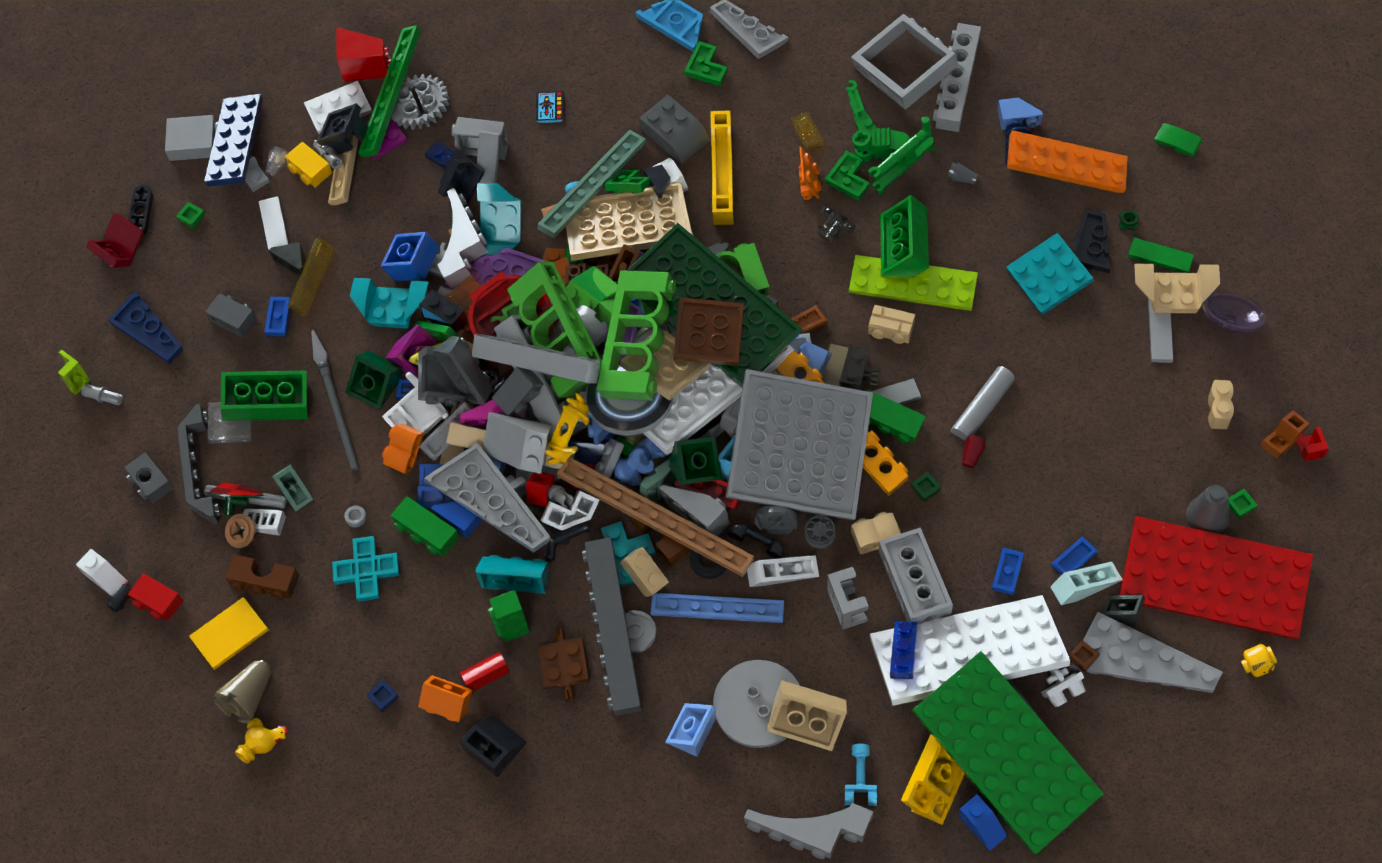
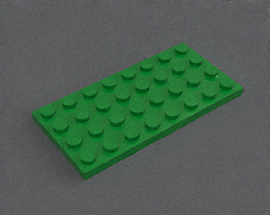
(1007, 752)

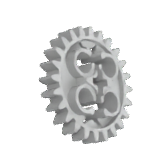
(432, 96)

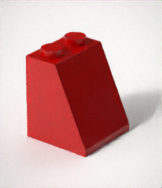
(361, 56)

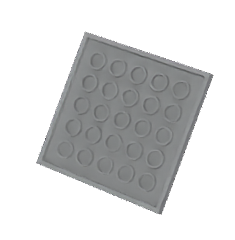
(799, 445)

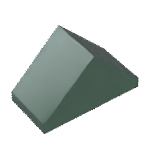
(292, 487)

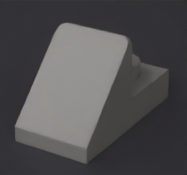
(255, 176)

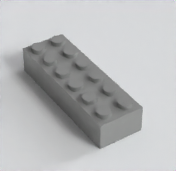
(547, 404)

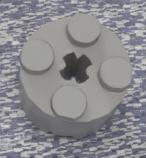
(595, 329)

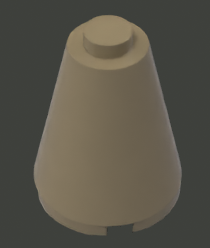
(244, 691)

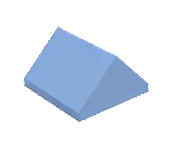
(692, 727)

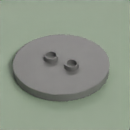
(746, 701)

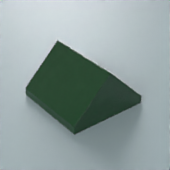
(695, 461)

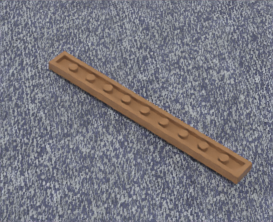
(656, 516)

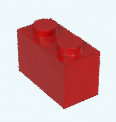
(155, 597)

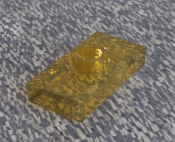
(806, 131)

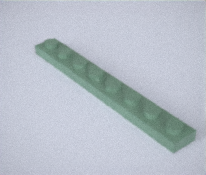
(591, 184)

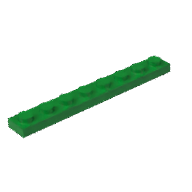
(389, 91)

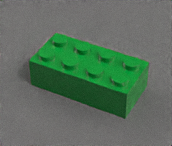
(264, 395)

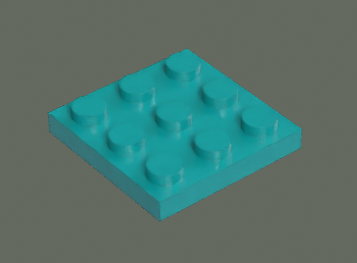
(1049, 274)

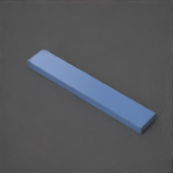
(717, 607)

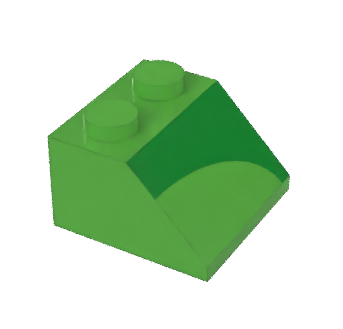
(591, 288)

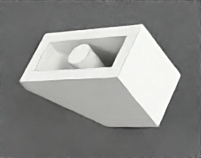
(101, 572)

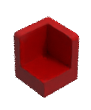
(1313, 445)
(538, 488)

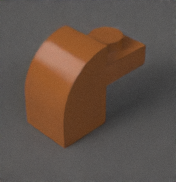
(1285, 435)

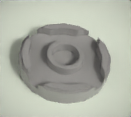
(641, 630)

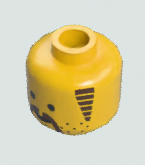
(1259, 660)

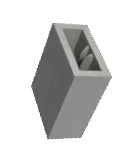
(190, 137)

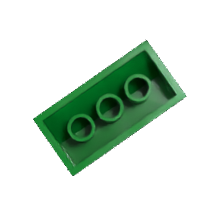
(904, 239)

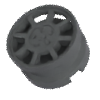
(820, 532)

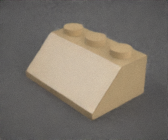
(807, 715)

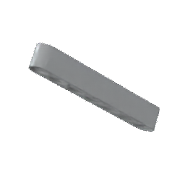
(536, 358)

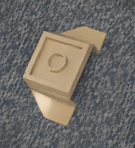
(1177, 290)

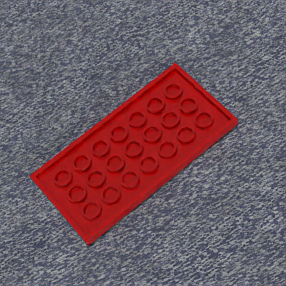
(1217, 577)

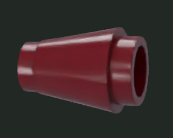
(973, 449)

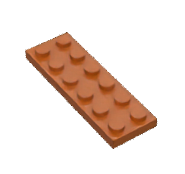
(1067, 162)

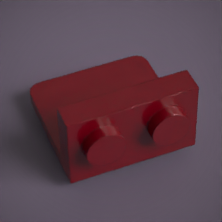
(118, 243)

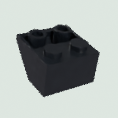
(492, 744)

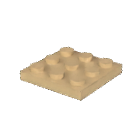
(672, 374)

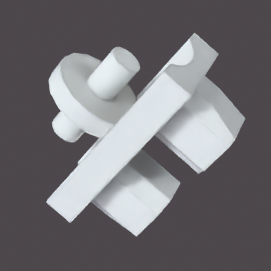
(1055, 692)

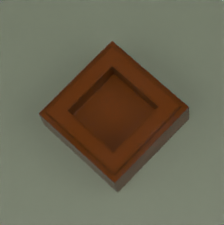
(1083, 656)

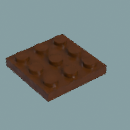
(708, 331)

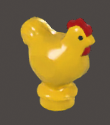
(259, 740)

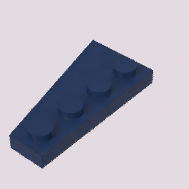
(144, 327)

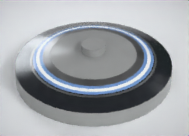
(626, 415)

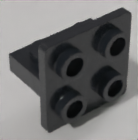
(461, 175)

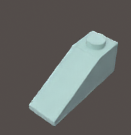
(1084, 582)

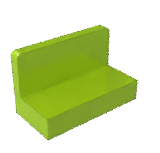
(72, 373)

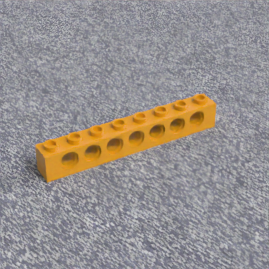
(888, 482)

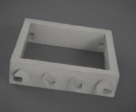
(920, 86)

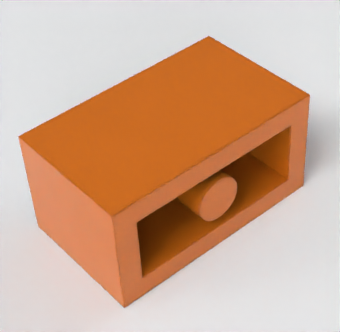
(445, 698)

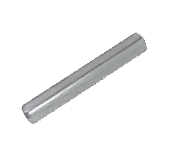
(266, 500)

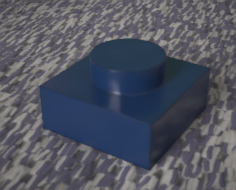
(382, 695)

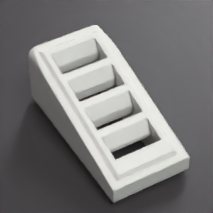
(275, 529)

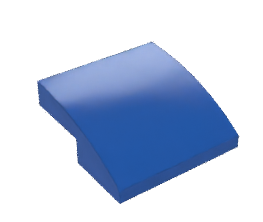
(428, 494)

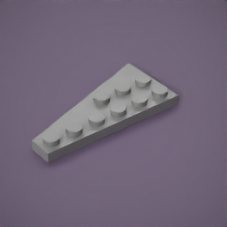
(1138, 657)

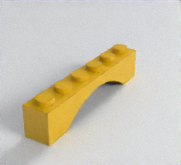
(722, 168)

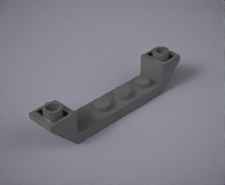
(194, 423)

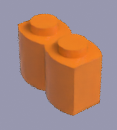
(402, 448)

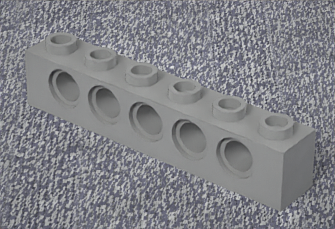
(957, 82)

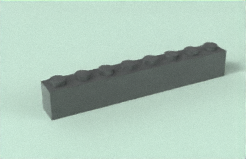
(613, 627)

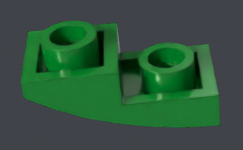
(1180, 139)

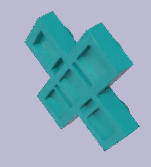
(624, 547)
(365, 568)

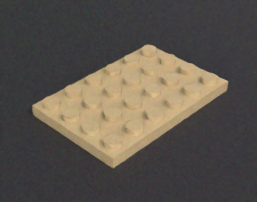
(625, 219)

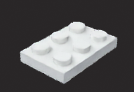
(345, 96)

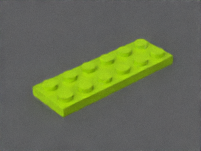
(933, 287)

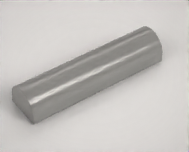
(983, 403)

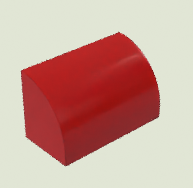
(484, 672)

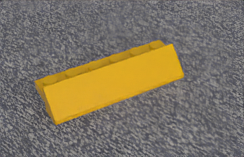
(933, 783)

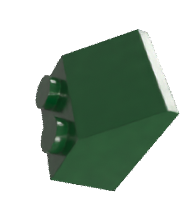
(373, 379)

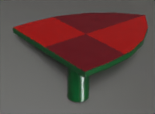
(234, 495)

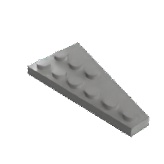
(483, 490)

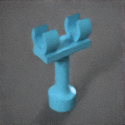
(861, 751)

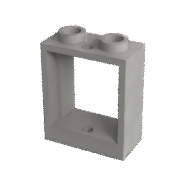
(471, 128)

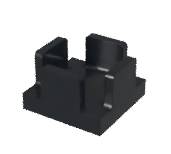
(340, 125)

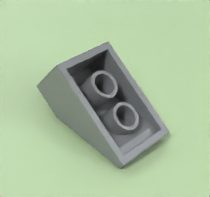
(517, 441)
(697, 508)

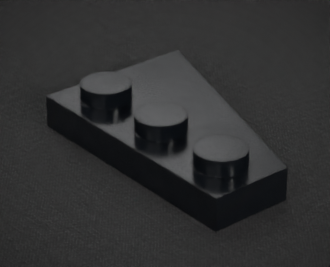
(1091, 242)

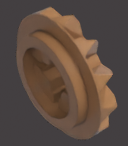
(233, 527)

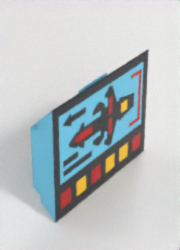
(549, 106)

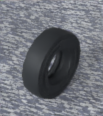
(703, 571)

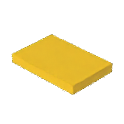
(228, 633)

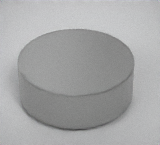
(355, 516)

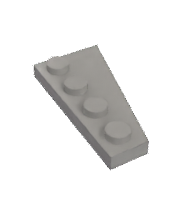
(747, 29)

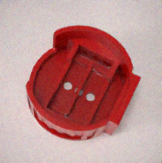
(491, 299)

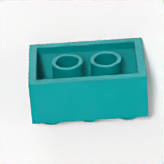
(513, 574)

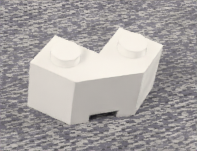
(579, 512)

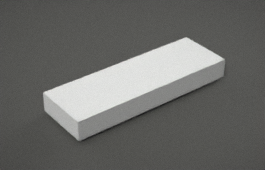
(273, 222)

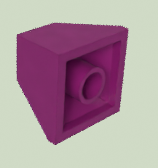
(408, 346)

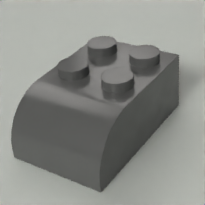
(674, 129)

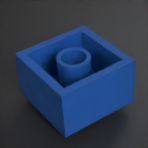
(410, 256)

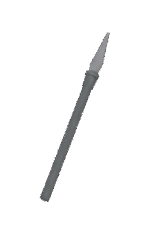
(320, 357)

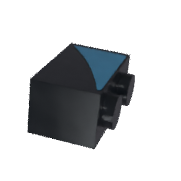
(443, 311)

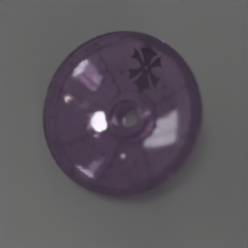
(1233, 313)

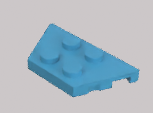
(675, 21)

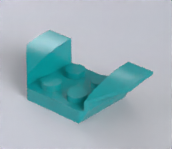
(499, 217)
(387, 305)

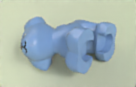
(639, 461)

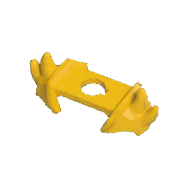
(558, 445)

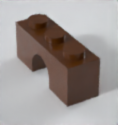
(667, 548)
(278, 582)

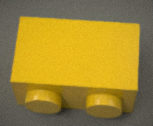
(308, 165)

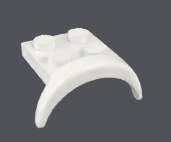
(414, 411)

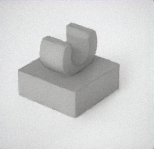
(518, 485)

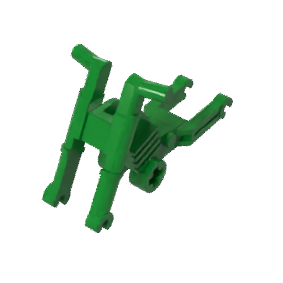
(887, 143)

